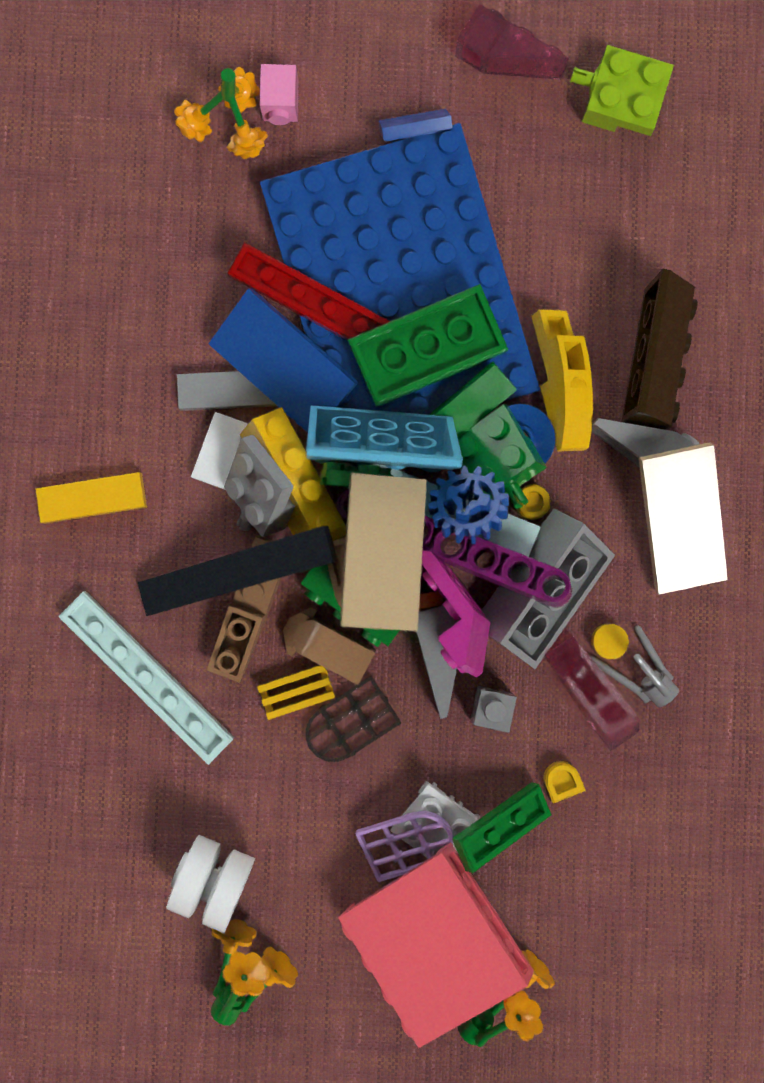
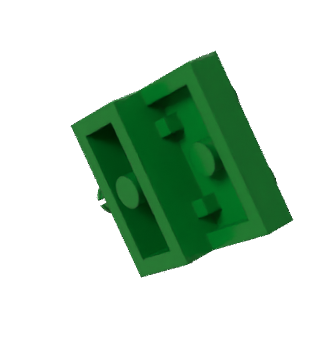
(502, 448)

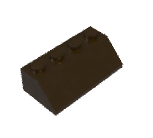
(660, 351)

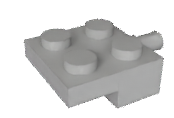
(259, 489)

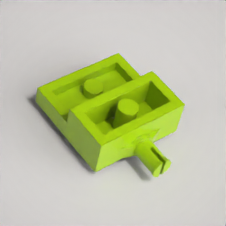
(624, 90)

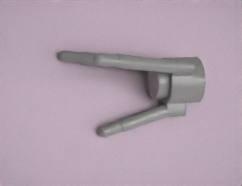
(656, 683)

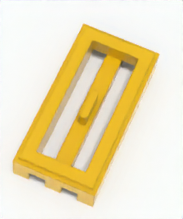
(267, 700)

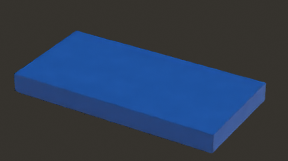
(280, 359)

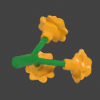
(239, 93)

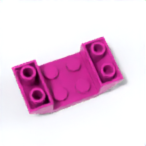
(466, 640)

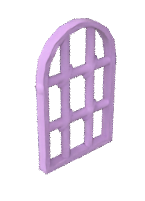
(391, 838)

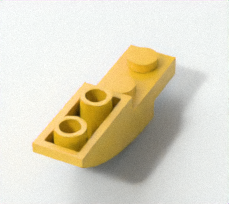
(569, 383)

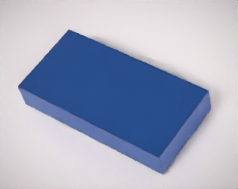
(415, 125)

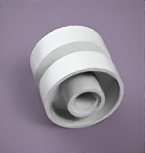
(200, 880)

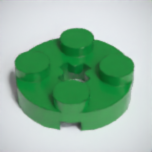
(339, 473)

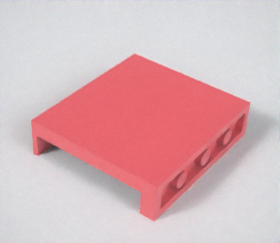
(436, 947)

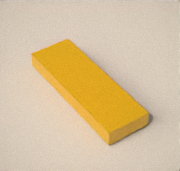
(91, 498)

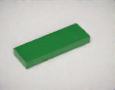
(476, 398)
(501, 827)

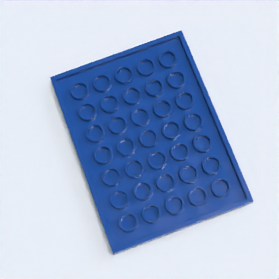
(396, 236)

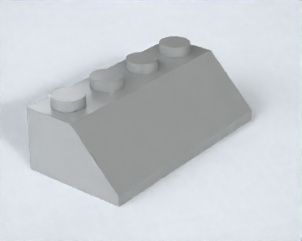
(530, 626)

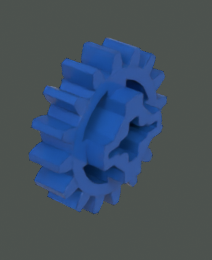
(479, 514)

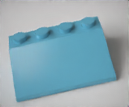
(383, 439)

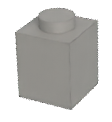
(493, 709)

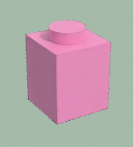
(279, 93)

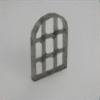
(356, 705)

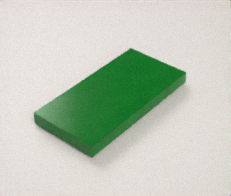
(428, 345)

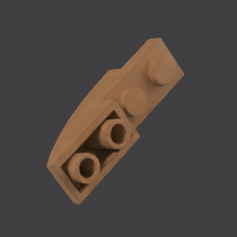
(242, 627)

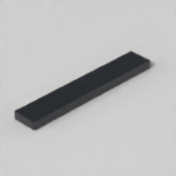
(238, 570)

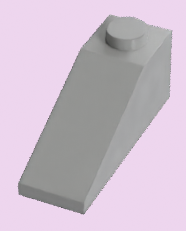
(639, 441)
(431, 625)

